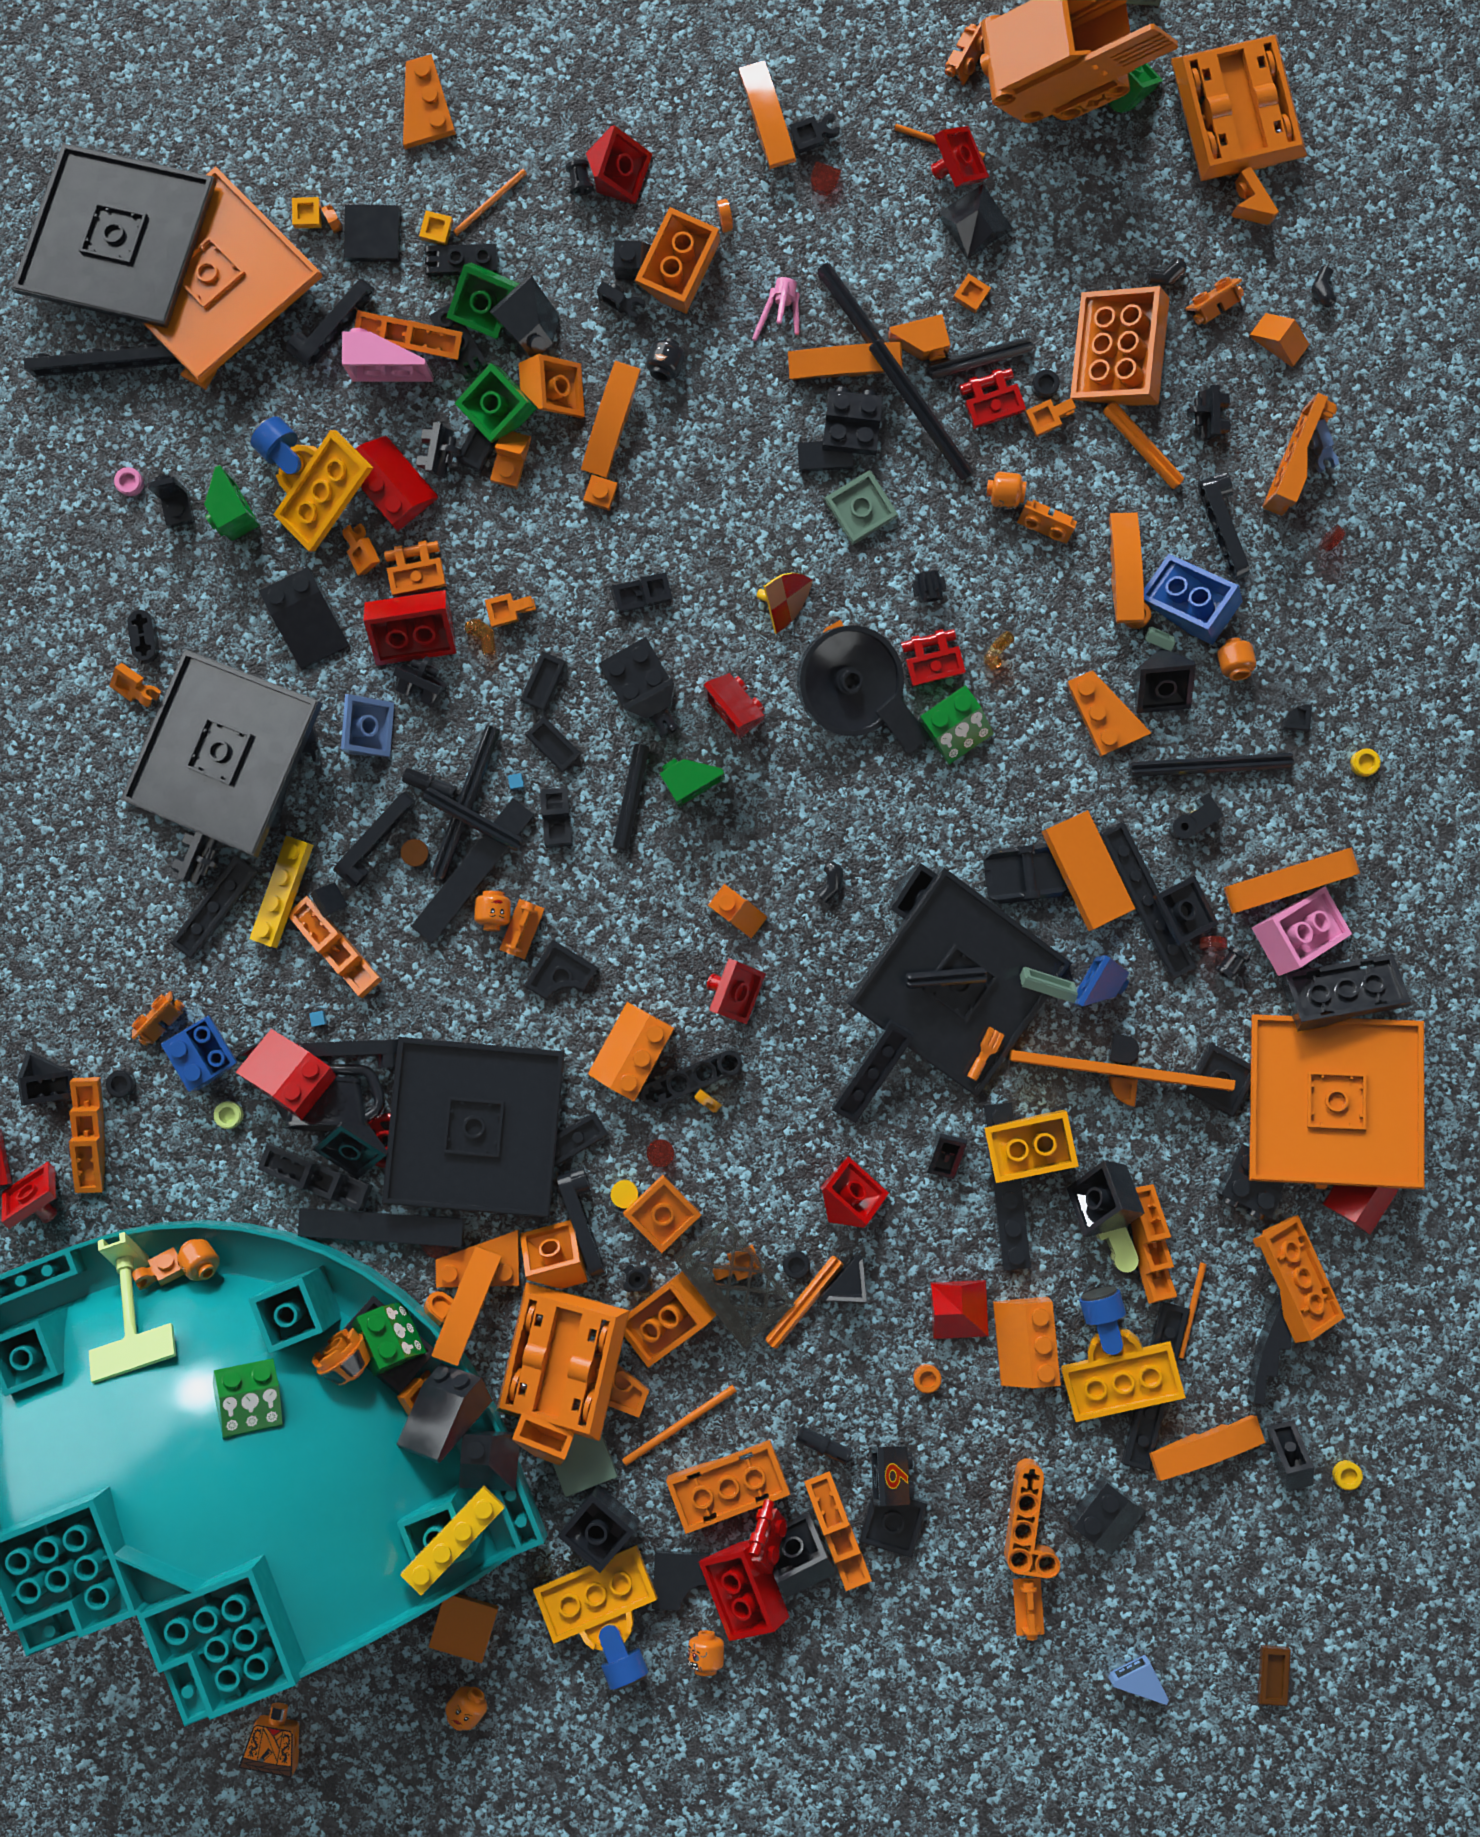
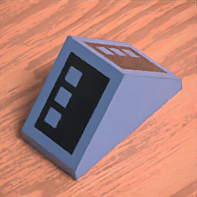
(1139, 1679)

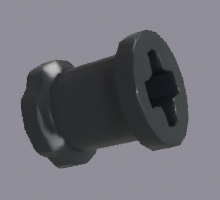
(579, 177)
(1234, 954)

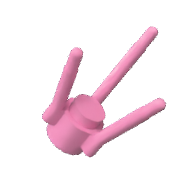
(783, 294)

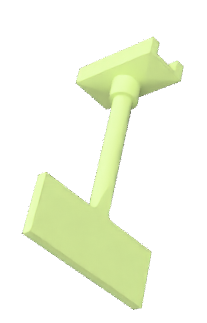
(134, 1349)

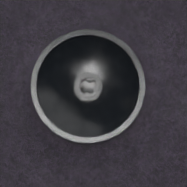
(847, 678)

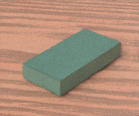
(1048, 984)

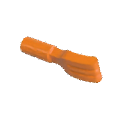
(988, 1046)

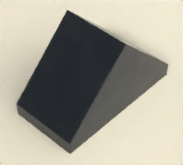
(946, 1154)

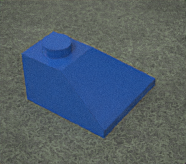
(1101, 982)

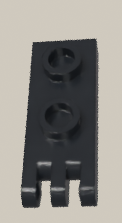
(451, 258)
(469, 350)

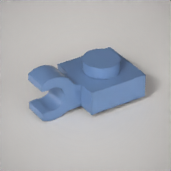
(1322, 445)

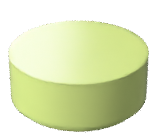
(228, 1114)

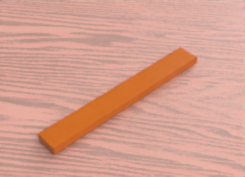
(1122, 1070)

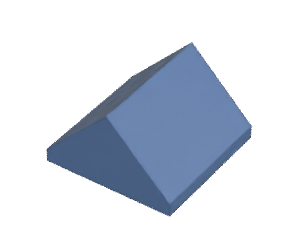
(367, 726)

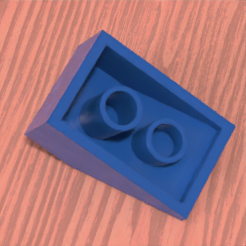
(1192, 598)

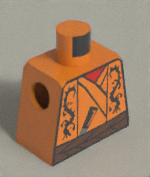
(273, 1744)

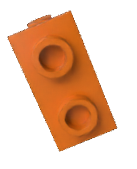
(964, 62)
(1206, 303)
(1036, 518)
(522, 929)
(149, 1027)
(1028, 1607)

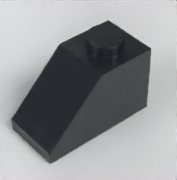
(629, 258)
(1290, 1456)

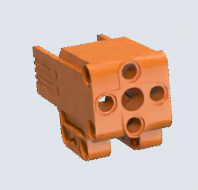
(1064, 56)

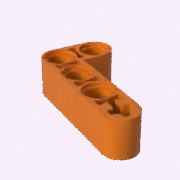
(1028, 1516)

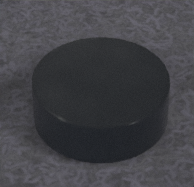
(1045, 384)
(120, 1083)
(796, 1264)

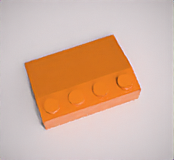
(1120, 346)

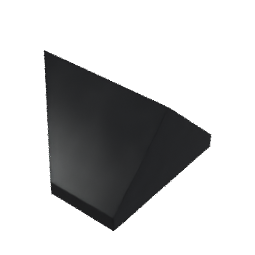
(42, 1080)
(848, 1283)

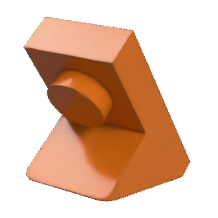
(1257, 204)
(510, 459)
(737, 911)

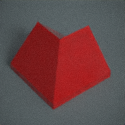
(618, 165)
(852, 1195)
(959, 1309)

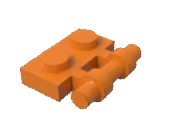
(415, 576)

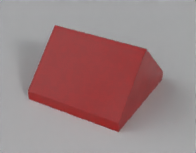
(1360, 1204)

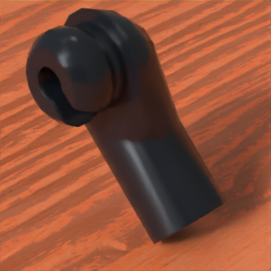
(1170, 275)
(1321, 288)
(834, 881)

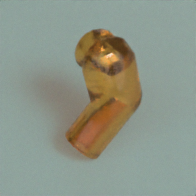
(484, 632)
(999, 645)

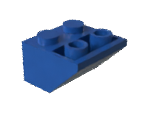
(199, 1054)

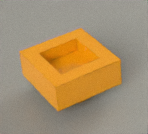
(306, 212)
(436, 228)

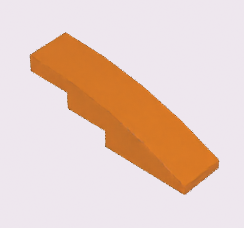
(767, 115)
(412, 334)
(838, 361)
(611, 419)
(1126, 568)
(334, 947)
(88, 1135)
(1151, 1247)
(466, 1306)
(1206, 1448)
(838, 1531)

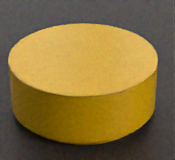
(1365, 762)
(624, 1193)
(1347, 1475)

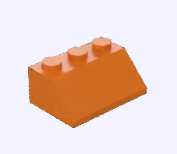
(678, 259)
(631, 1051)
(1026, 1343)

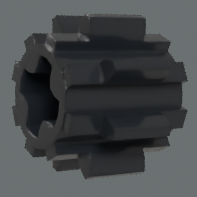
(929, 586)

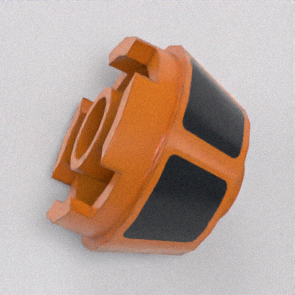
(343, 1357)

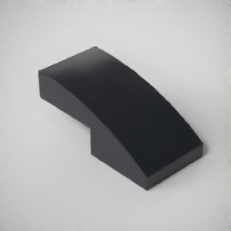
(641, 593)
(556, 817)

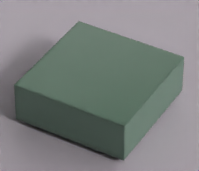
(1160, 638)

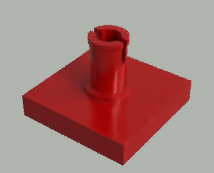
(960, 157)
(735, 990)
(30, 1196)

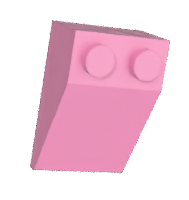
(379, 360)
(1301, 931)

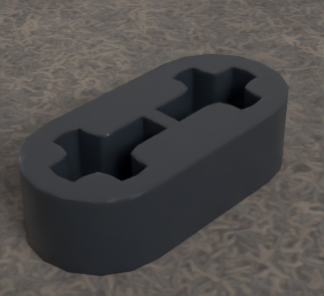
(136, 636)

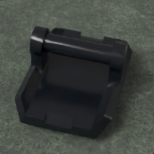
(1022, 874)

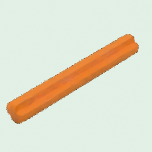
(1143, 445)
(804, 1302)

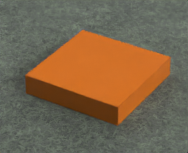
(662, 1213)
(464, 1627)

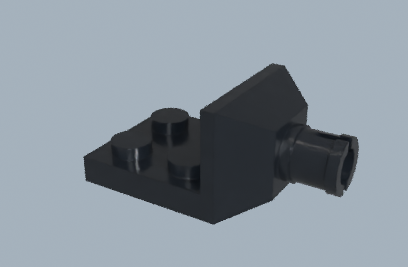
(642, 685)

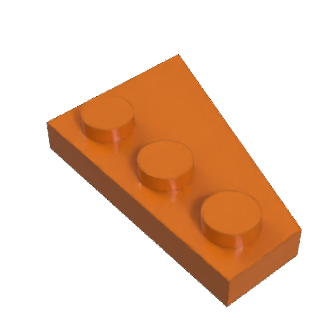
(424, 104)

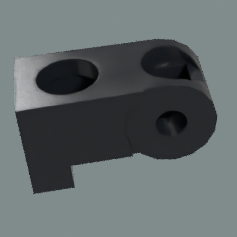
(1189, 825)

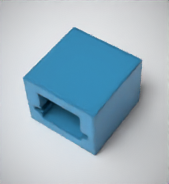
(516, 781)
(318, 1018)

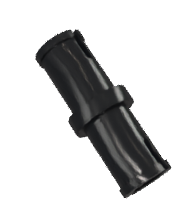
(823, 1445)

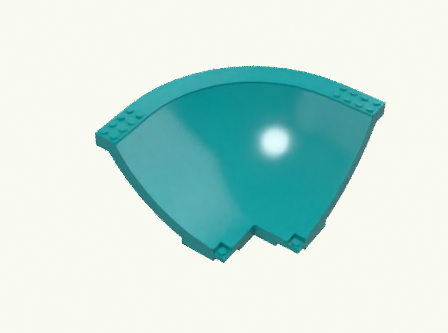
(236, 1549)

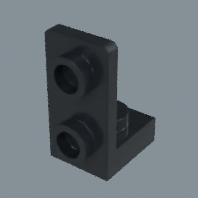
(174, 500)

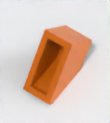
(922, 338)
(542, 1439)

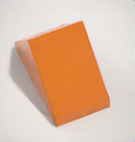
(1281, 337)

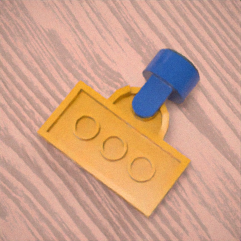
(315, 480)
(1118, 1368)
(601, 1612)

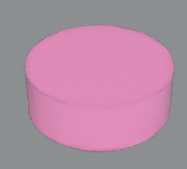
(129, 481)

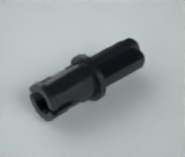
(424, 781)

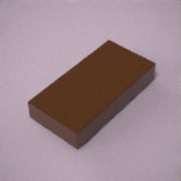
(1273, 1675)

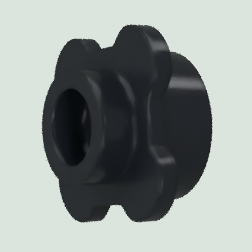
(632, 1285)

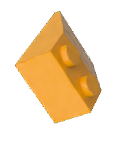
(1031, 1146)

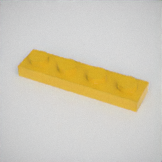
(281, 892)
(452, 1540)

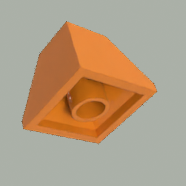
(553, 384)
(553, 1256)

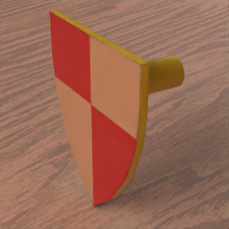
(785, 598)

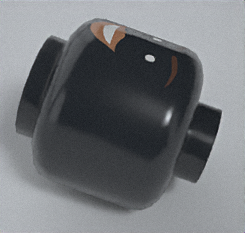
(665, 360)

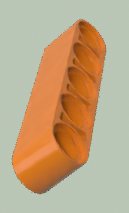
(1291, 880)

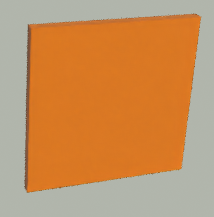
(234, 283)
(1337, 1103)

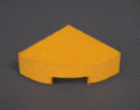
(705, 1099)

